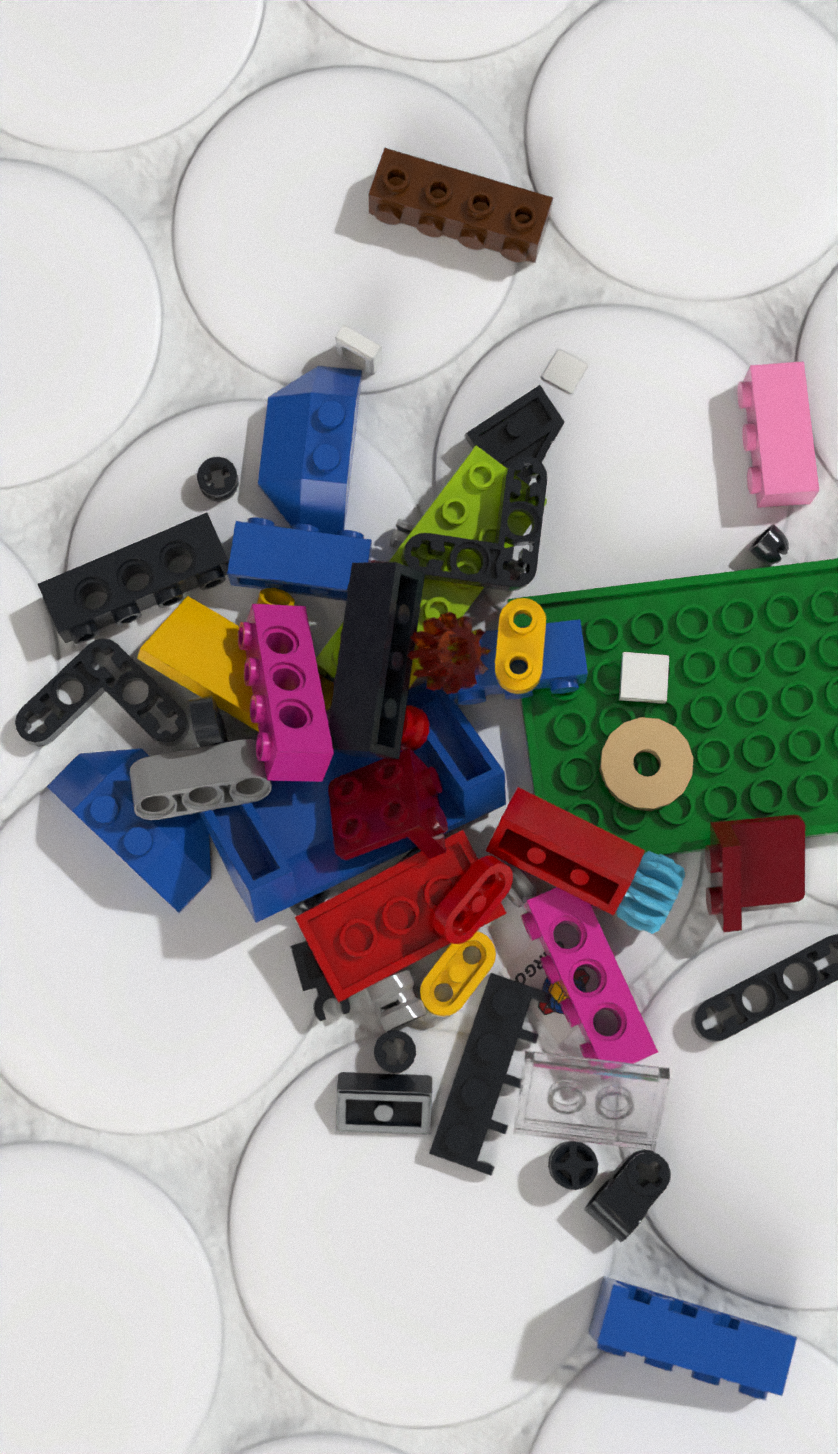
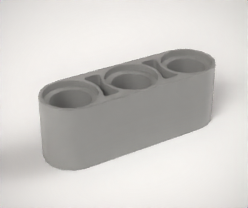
(198, 780)

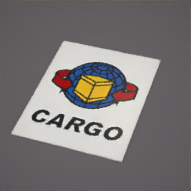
(529, 971)

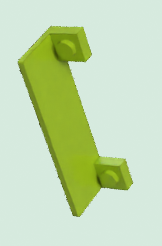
(463, 510)

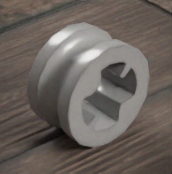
(520, 887)

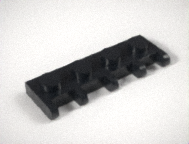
(484, 1071)

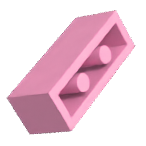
(778, 435)

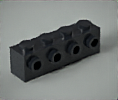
(373, 659)

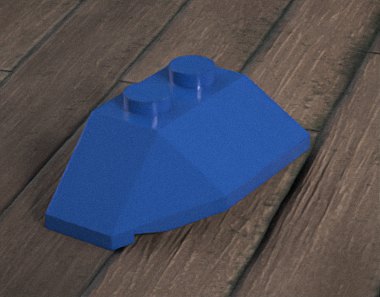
(311, 447)
(164, 852)

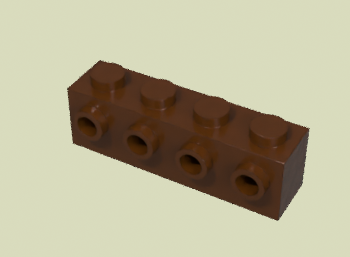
(459, 206)

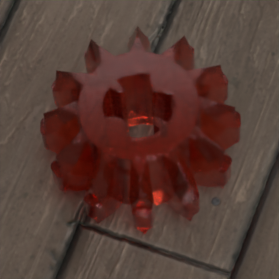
(451, 665)

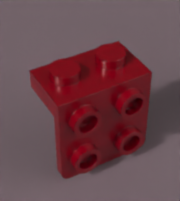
(387, 804)
(754, 866)

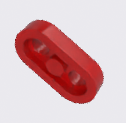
(472, 899)

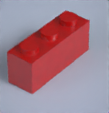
(565, 851)

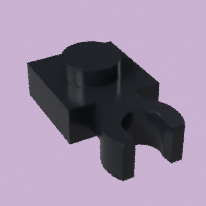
(312, 977)

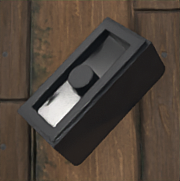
(384, 1103)

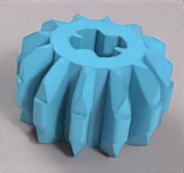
(651, 893)

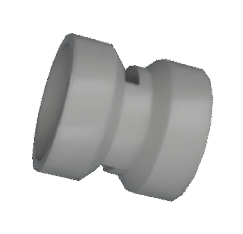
(389, 992)

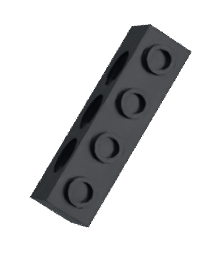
(109, 574)

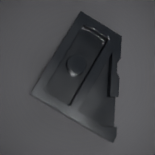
(519, 430)

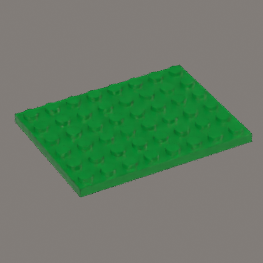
(744, 689)

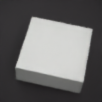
(358, 350)
(644, 677)

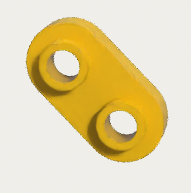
(520, 644)
(457, 974)

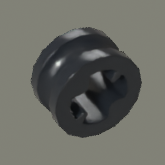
(231, 482)
(409, 1048)

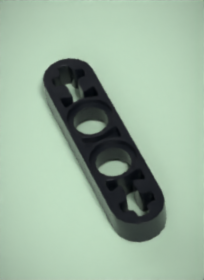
(773, 984)

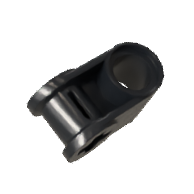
(622, 1201)

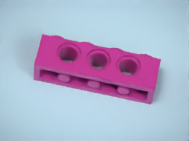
(286, 693)
(631, 1039)

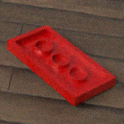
(385, 919)

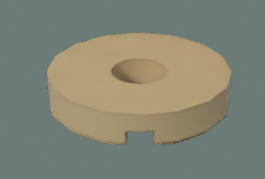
(665, 744)

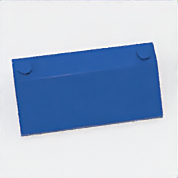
(285, 843)

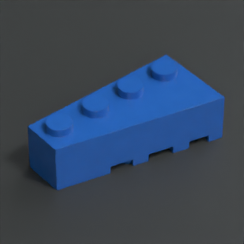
(692, 1338)

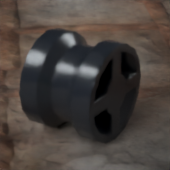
(581, 1165)

